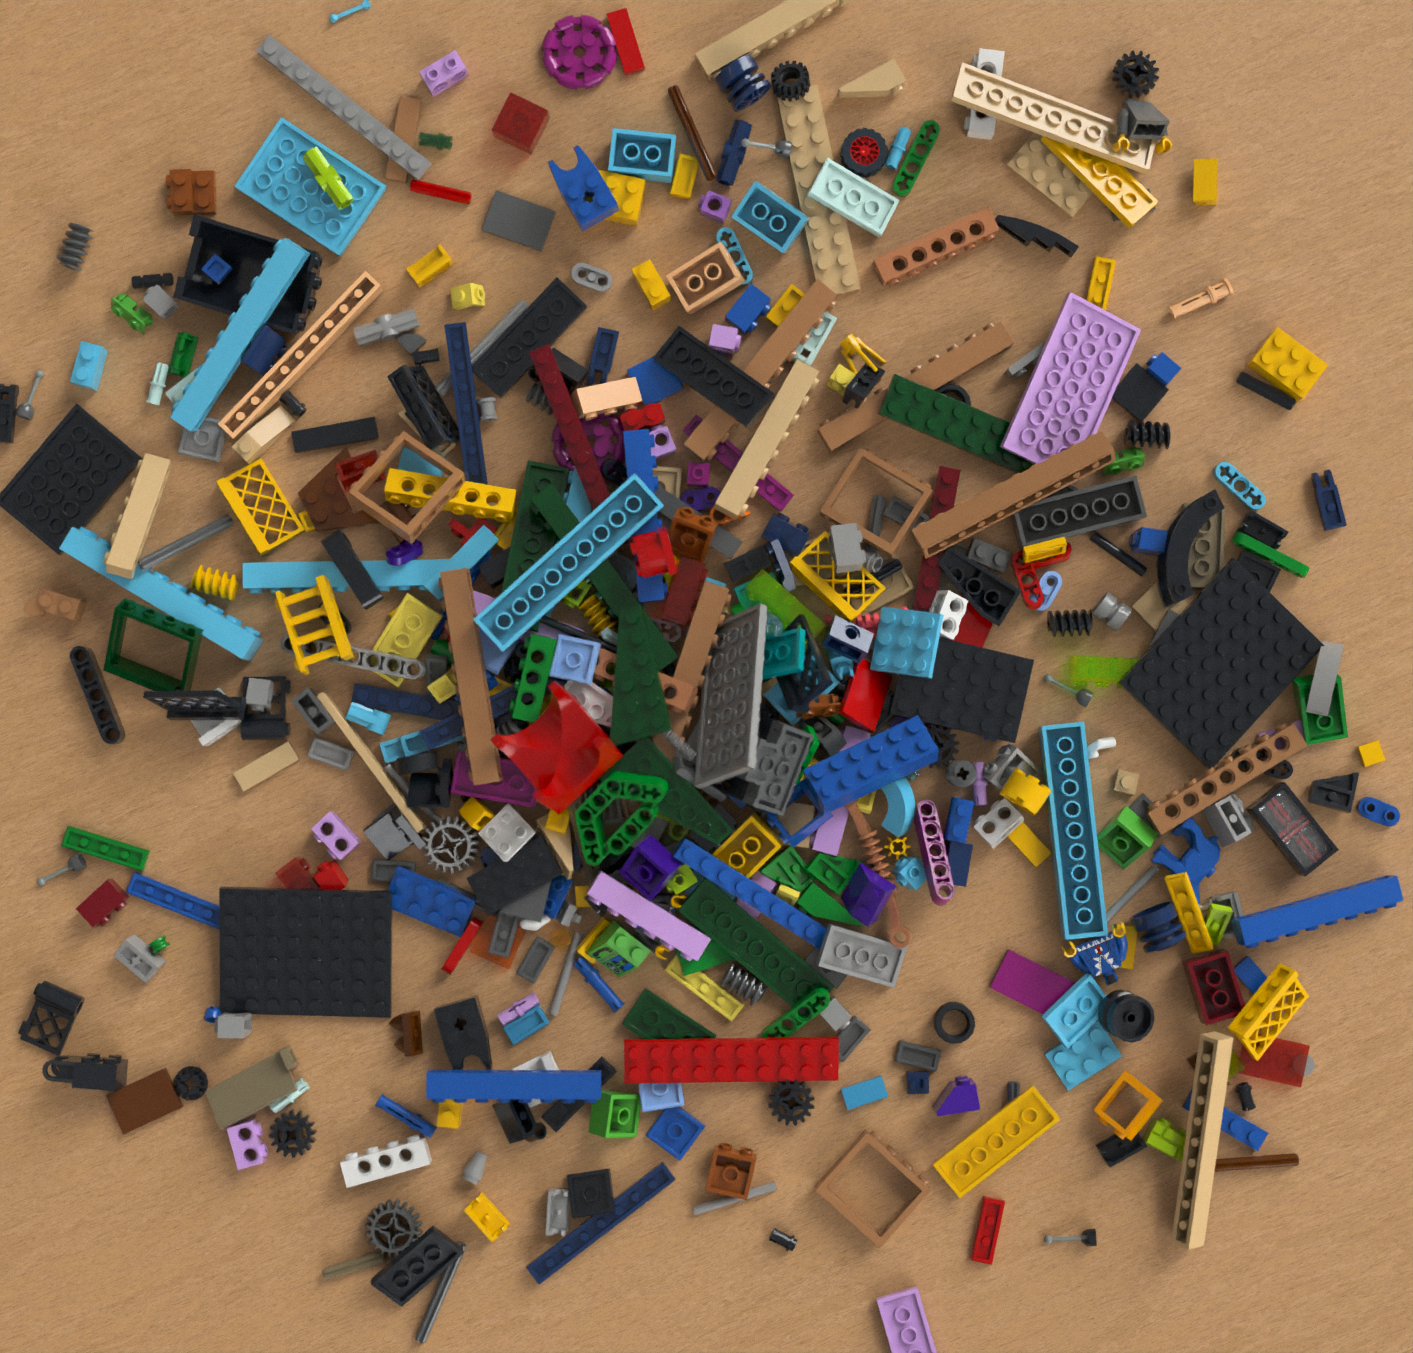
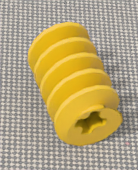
(215, 583)
(598, 616)

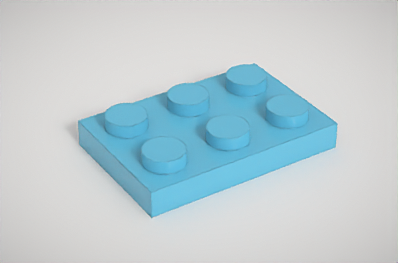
(1075, 1010)
(1084, 1057)

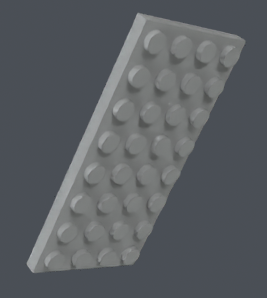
(732, 699)

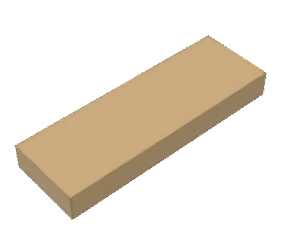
(266, 766)

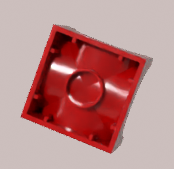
(560, 750)

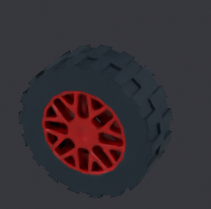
(864, 152)

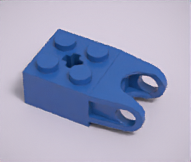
(582, 183)

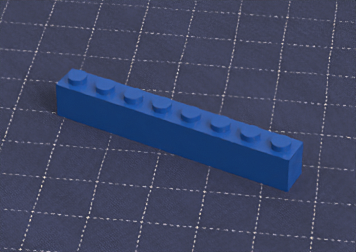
(639, 461)
(1317, 910)
(513, 1085)

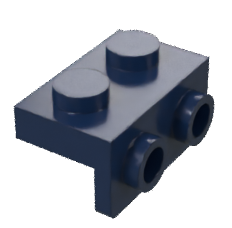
(791, 536)

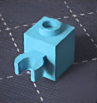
(839, 664)

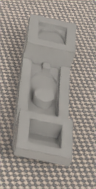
(1324, 678)

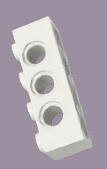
(984, 127)
(355, 1175)

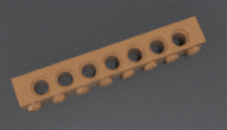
(1292, 743)

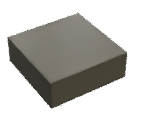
(288, 1057)

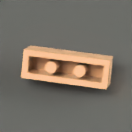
(606, 398)

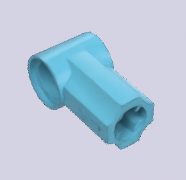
(372, 719)

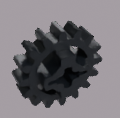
(1144, 75)
(944, 744)
(781, 1099)
(299, 1138)

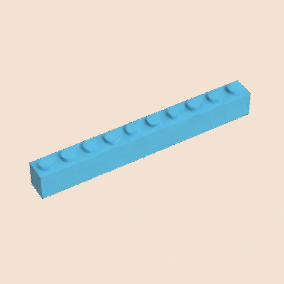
(239, 335)
(301, 575)

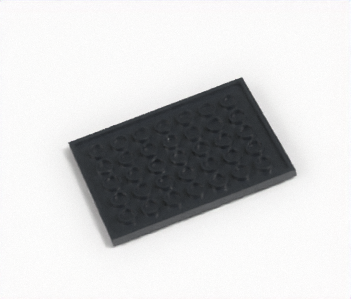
(1221, 663)
(305, 951)

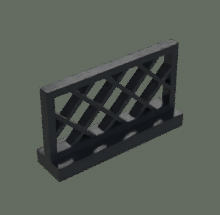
(417, 401)
(790, 686)
(198, 705)

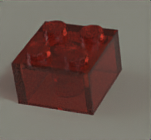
(521, 123)

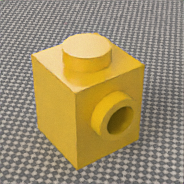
(476, 813)

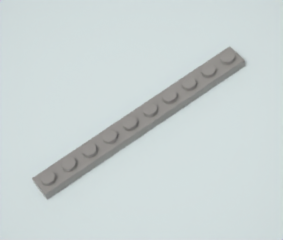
(343, 107)

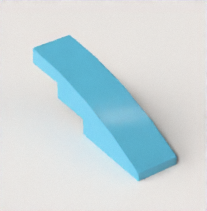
(407, 746)

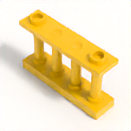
(335, 628)

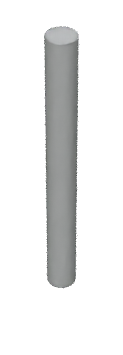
(405, 786)
(1141, 882)
(565, 974)
(730, 1200)

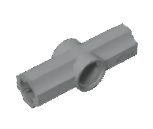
(386, 327)

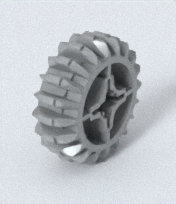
(453, 853)

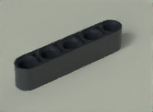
(89, 689)

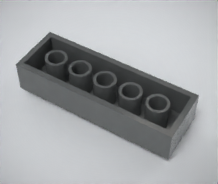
(1079, 512)

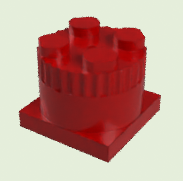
(653, 553)

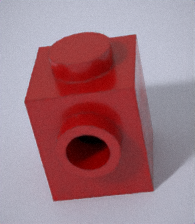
(330, 875)

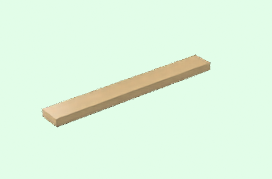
(371, 761)

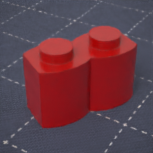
(647, 417)

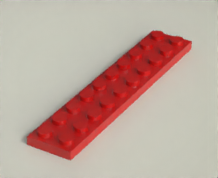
(731, 1060)

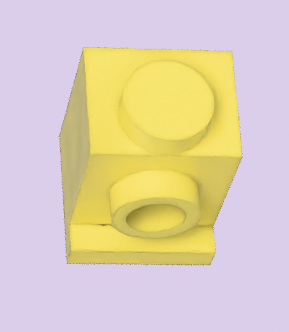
(840, 379)

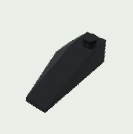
(982, 588)

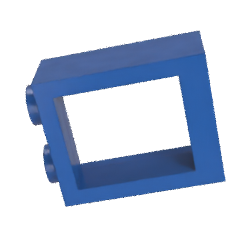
(799, 790)

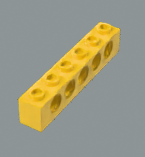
(482, 493)

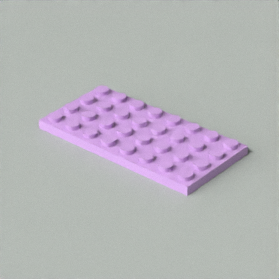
(1070, 381)

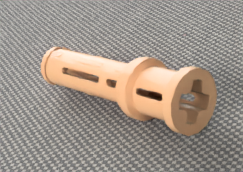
(1209, 295)

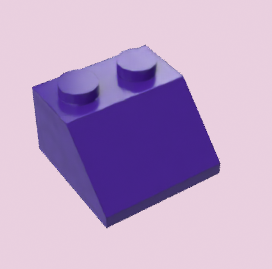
(650, 867)
(866, 895)
(957, 1097)

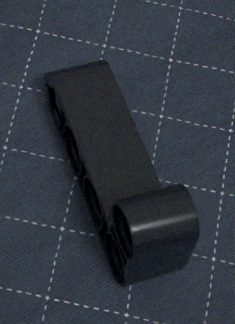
(352, 569)

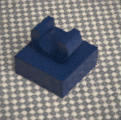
(917, 1082)

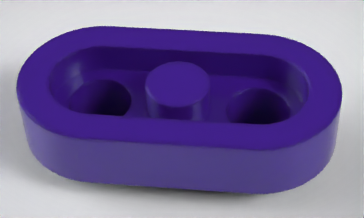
(700, 498)
(404, 553)

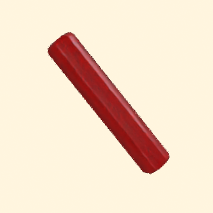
(440, 191)

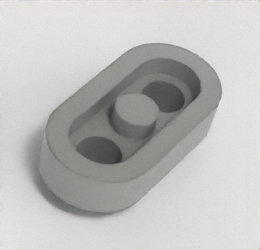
(592, 277)

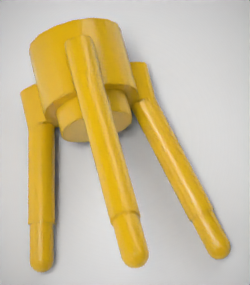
(852, 346)

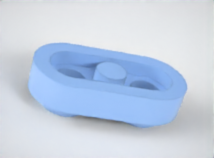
(1049, 592)

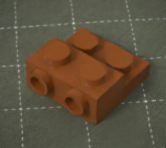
(191, 192)
(691, 534)
(731, 1171)

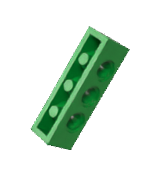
(531, 711)

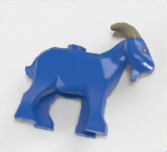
(1196, 861)

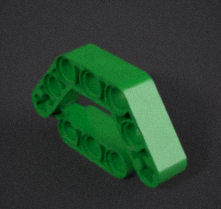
(623, 832)

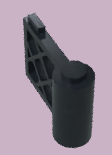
(269, 725)
(56, 1001)

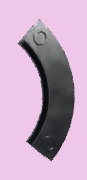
(1173, 564)

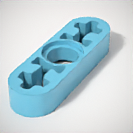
(733, 240)
(1230, 487)

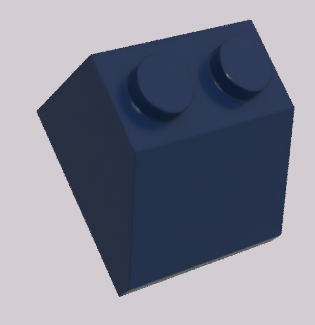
(264, 351)

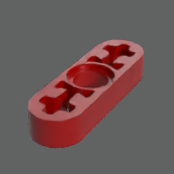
(462, 945)

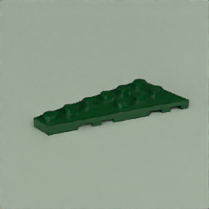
(638, 695)
(682, 800)

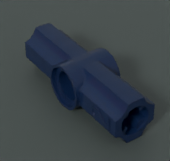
(733, 153)

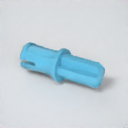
(898, 148)

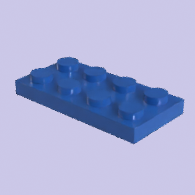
(431, 901)

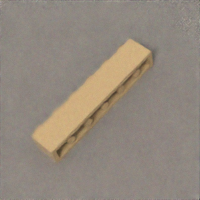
(138, 516)

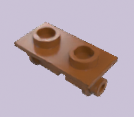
(826, 706)

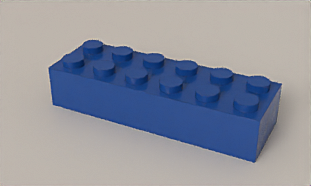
(870, 765)

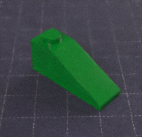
(822, 905)

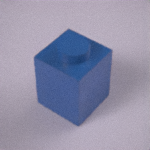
(1162, 368)

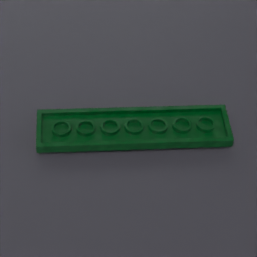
(949, 422)
(530, 536)
(752, 944)

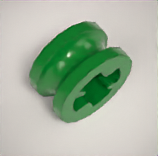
(159, 944)

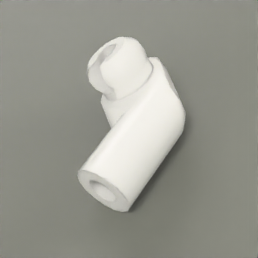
(1102, 743)
(533, 925)

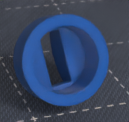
(211, 1014)

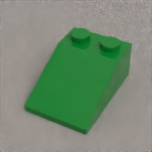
(1318, 727)

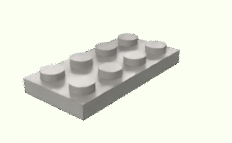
(860, 955)

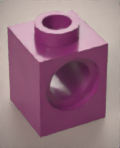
(698, 474)

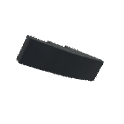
(1026, 232)

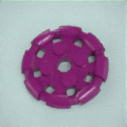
(579, 39)
(603, 442)

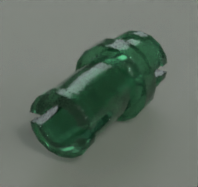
(433, 140)

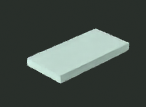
(853, 197)

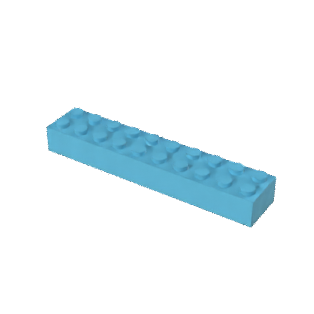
(568, 562)
(167, 596)
(1073, 831)

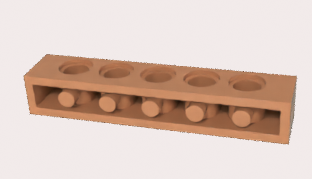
(982, 220)
(684, 693)

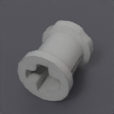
(487, 409)

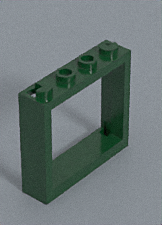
(139, 673)

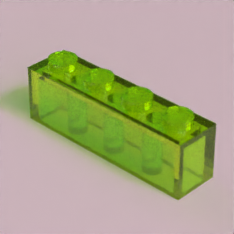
(781, 602)
(1098, 670)

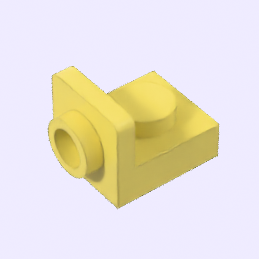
(443, 686)

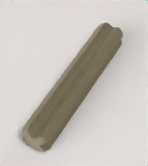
(353, 1265)

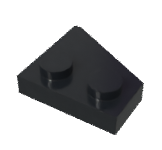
(1334, 792)

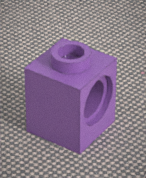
(717, 215)

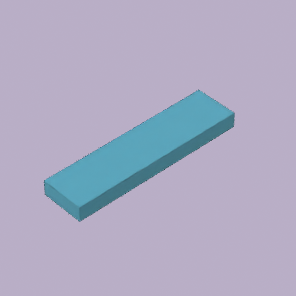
(465, 557)

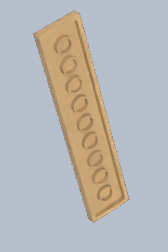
(1048, 117)
(825, 230)

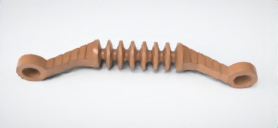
(866, 834)

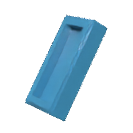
(525, 1026)
(864, 1092)

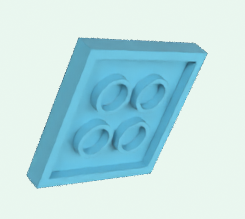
(906, 642)

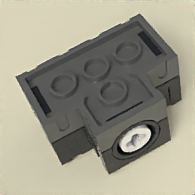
(777, 768)

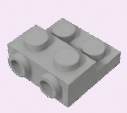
(1008, 758)

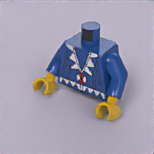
(1100, 954)

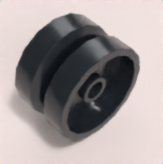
(1126, 1015)

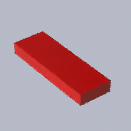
(625, 41)
(987, 1230)

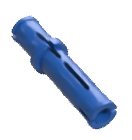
(598, 983)
(406, 1116)

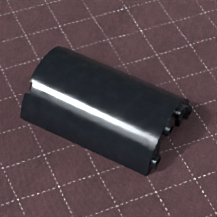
(245, 254)

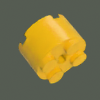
(1025, 791)

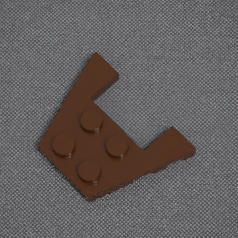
(327, 502)

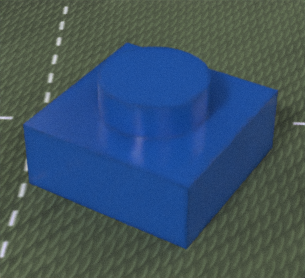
(216, 269)

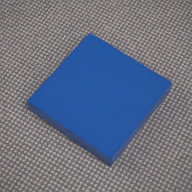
(654, 381)
(675, 1131)

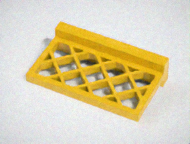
(244, 516)
(825, 591)
(1261, 1007)

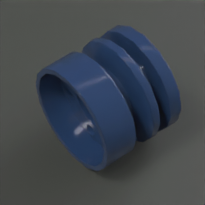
(742, 82)
(1159, 929)

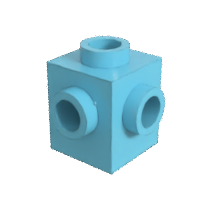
(909, 872)

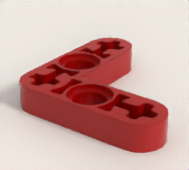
(1028, 569)

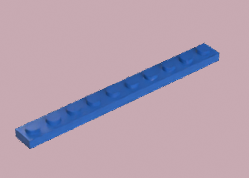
(750, 892)

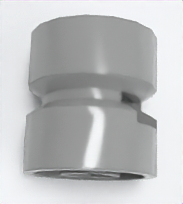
(1111, 611)

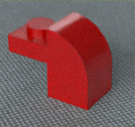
(460, 530)

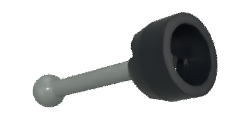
(1087, 1237)

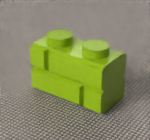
(1165, 1138)

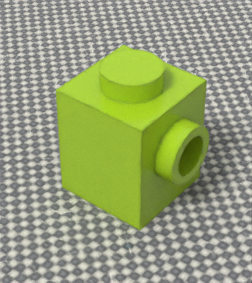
(682, 880)

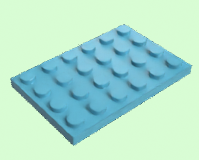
(288, 188)

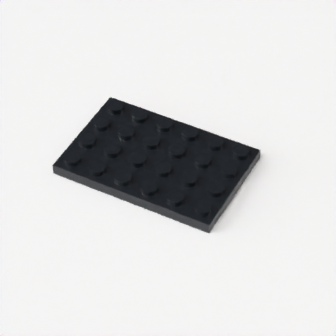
(68, 478)
(968, 691)

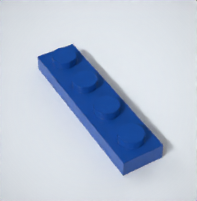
(1238, 1127)

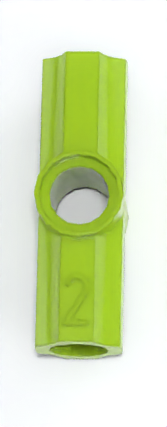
(328, 178)

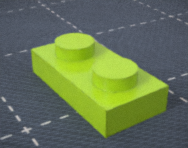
(1217, 921)

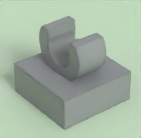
(568, 914)

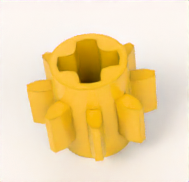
(903, 847)

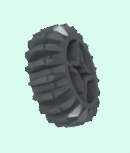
(384, 1228)

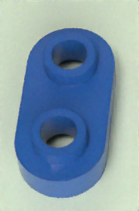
(1378, 811)

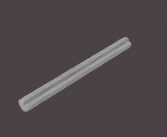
(446, 383)

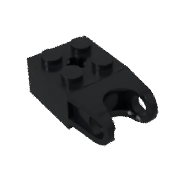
(465, 1041)
(89, 1071)

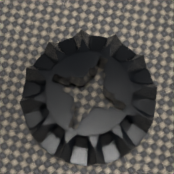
(199, 1077)

